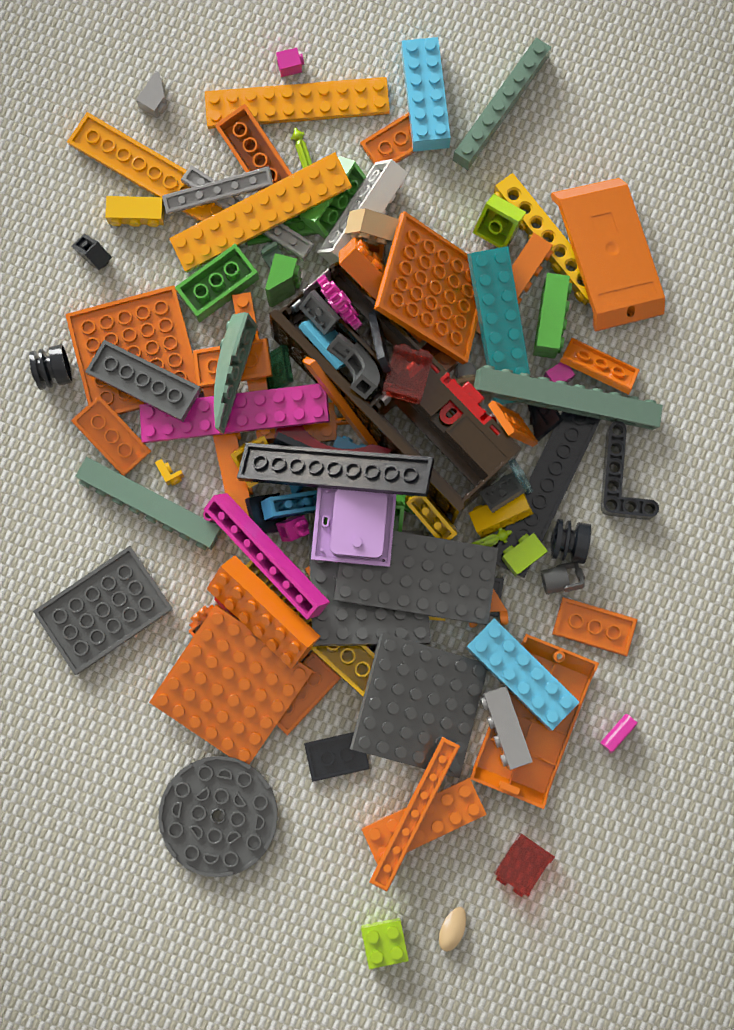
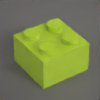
(499, 221)
(384, 943)

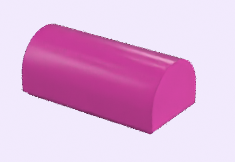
(618, 733)

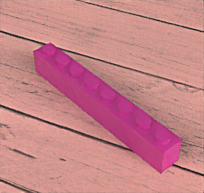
(266, 556)

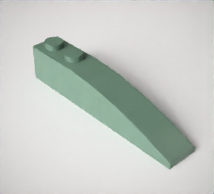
(231, 365)

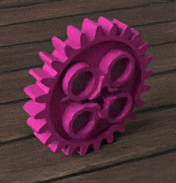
(339, 302)

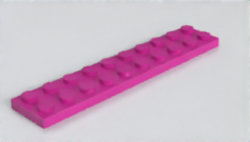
(249, 413)

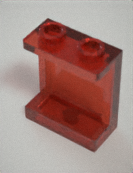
(408, 374)
(523, 865)

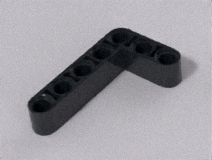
(617, 478)

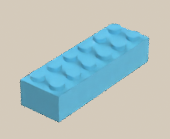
(425, 94)
(522, 675)

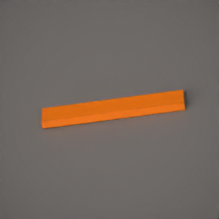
(339, 401)

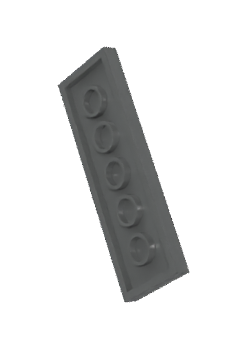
(143, 380)

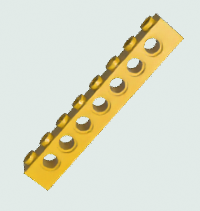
(513, 186)

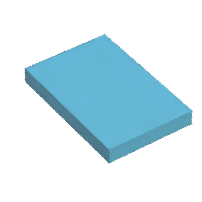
(321, 342)

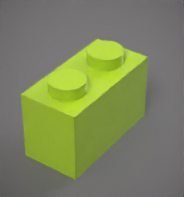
(524, 554)

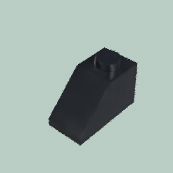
(92, 251)

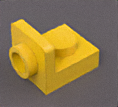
(166, 470)

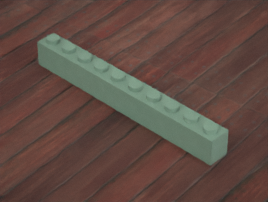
(567, 398)

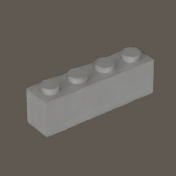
(506, 727)

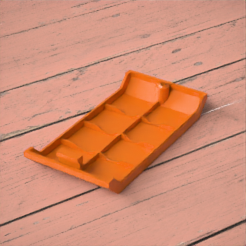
(611, 253)
(546, 747)

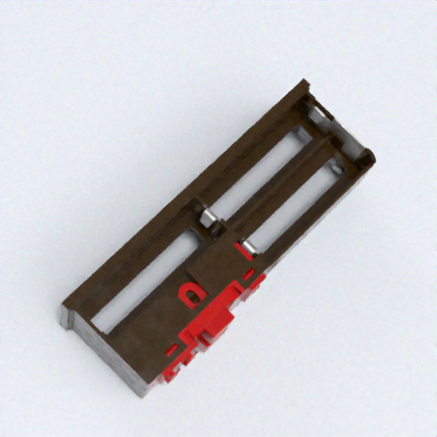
(447, 412)

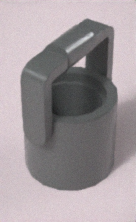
(557, 578)

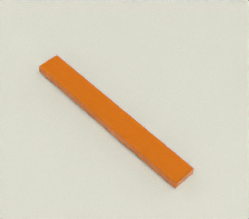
(414, 814)

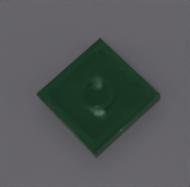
(281, 368)

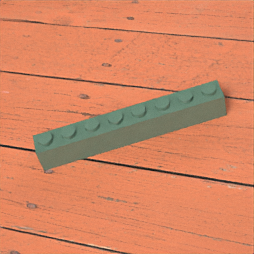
(501, 103)
(148, 503)

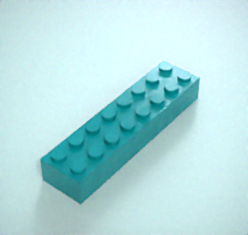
(498, 311)

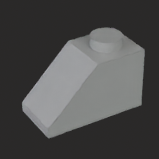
(152, 97)

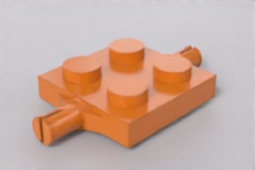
(326, 431)

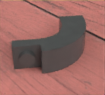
(360, 363)

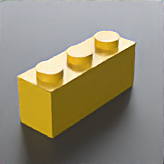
(135, 211)
(431, 516)
(488, 522)

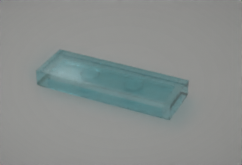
(520, 475)

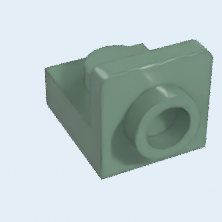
(268, 252)

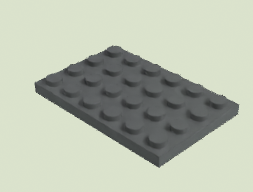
(102, 610)

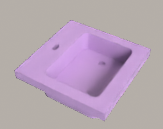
(356, 528)

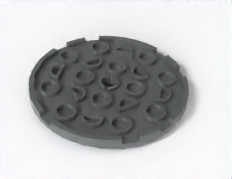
(188, 821)

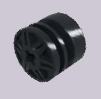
(46, 367)
(571, 541)

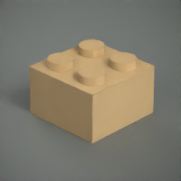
(371, 226)

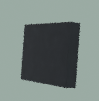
(334, 757)

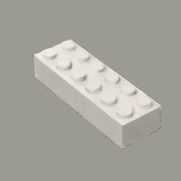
(373, 194)

